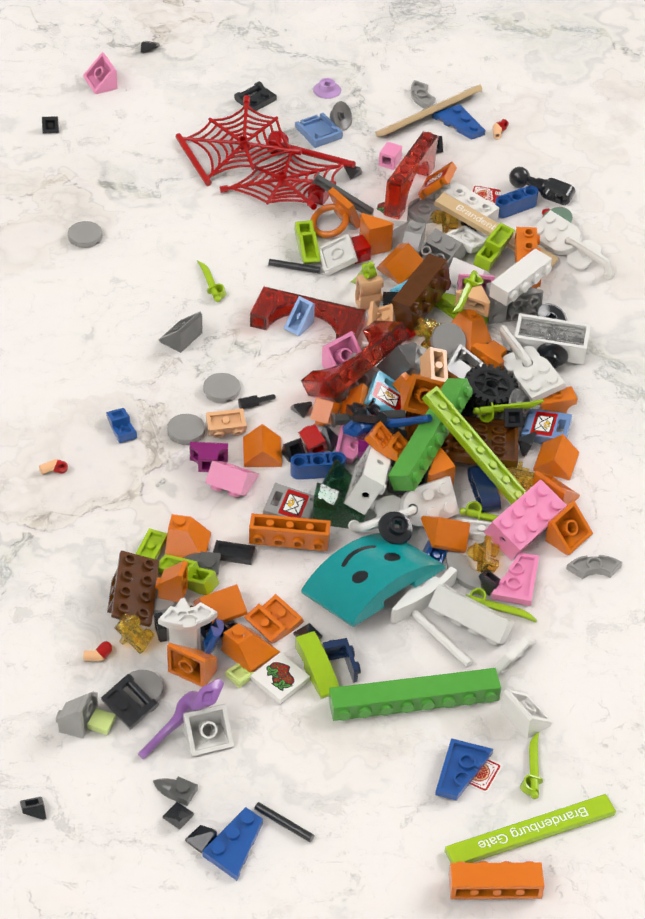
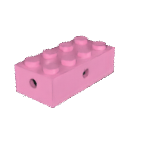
(525, 519)

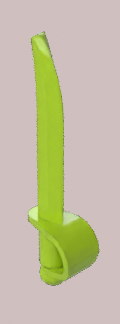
(368, 271)
(469, 283)
(213, 289)
(490, 410)
(477, 512)
(498, 606)
(532, 778)

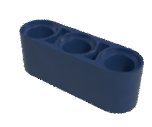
(483, 489)

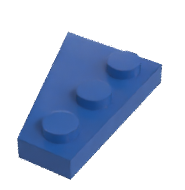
(461, 120)
(460, 767)
(233, 844)

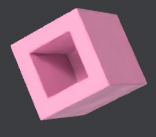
(390, 155)

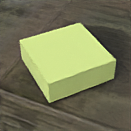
(238, 675)
(101, 721)

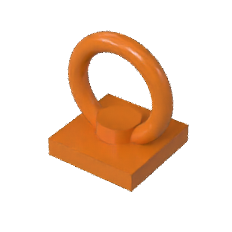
(344, 210)

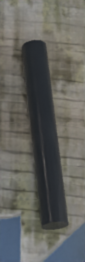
(296, 266)
(286, 823)

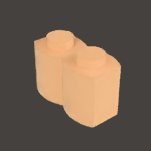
(368, 291)

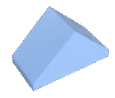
(301, 316)

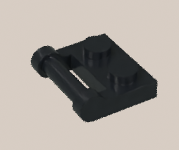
(258, 100)
(365, 414)
(124, 706)

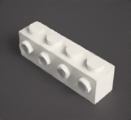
(470, 199)
(520, 277)
(471, 614)

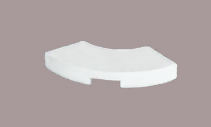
(187, 618)
(517, 653)

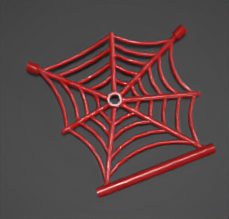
(242, 141)
(282, 178)

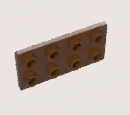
(133, 587)

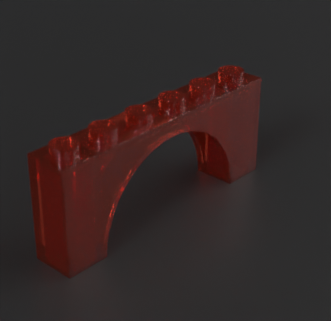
(418, 160)
(276, 304)
(382, 340)

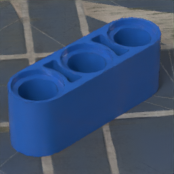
(517, 201)
(314, 464)

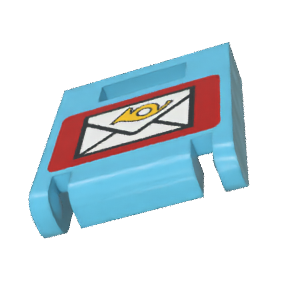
(383, 393)

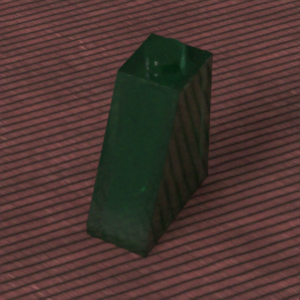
(330, 506)

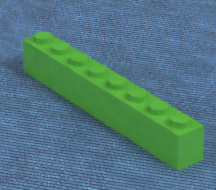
(427, 440)
(414, 694)

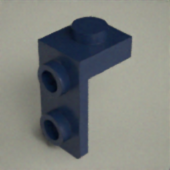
(341, 649)

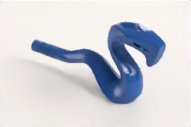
(358, 428)

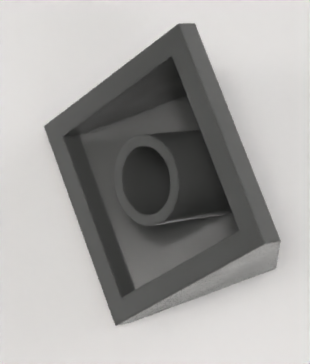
(183, 332)
(399, 360)

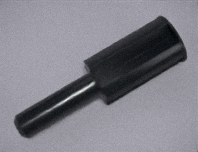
(252, 401)

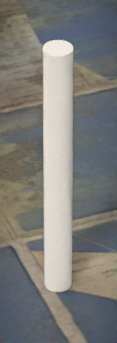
(442, 638)

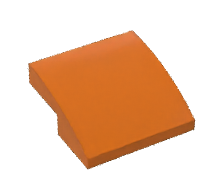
(385, 443)
(274, 619)

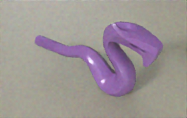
(189, 702)

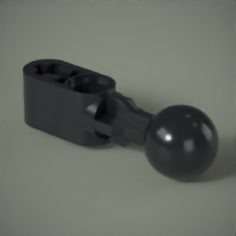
(550, 189)

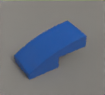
(121, 425)
(213, 636)

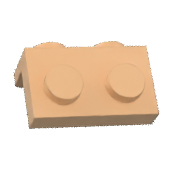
(382, 313)
(226, 422)

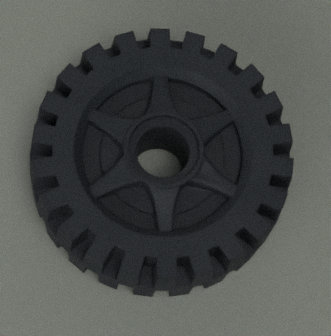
(490, 386)

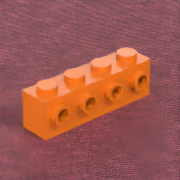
(525, 242)
(289, 532)
(496, 880)

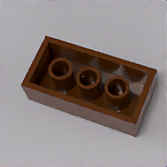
(422, 291)

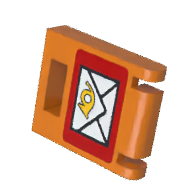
(434, 181)

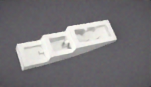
(420, 597)

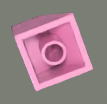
(230, 478)

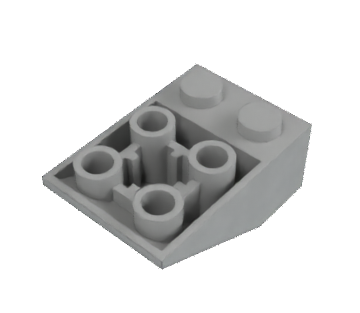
(442, 246)
(526, 303)

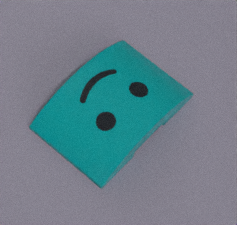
(365, 574)

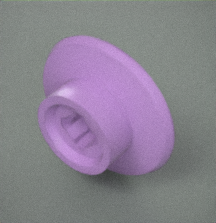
(327, 89)

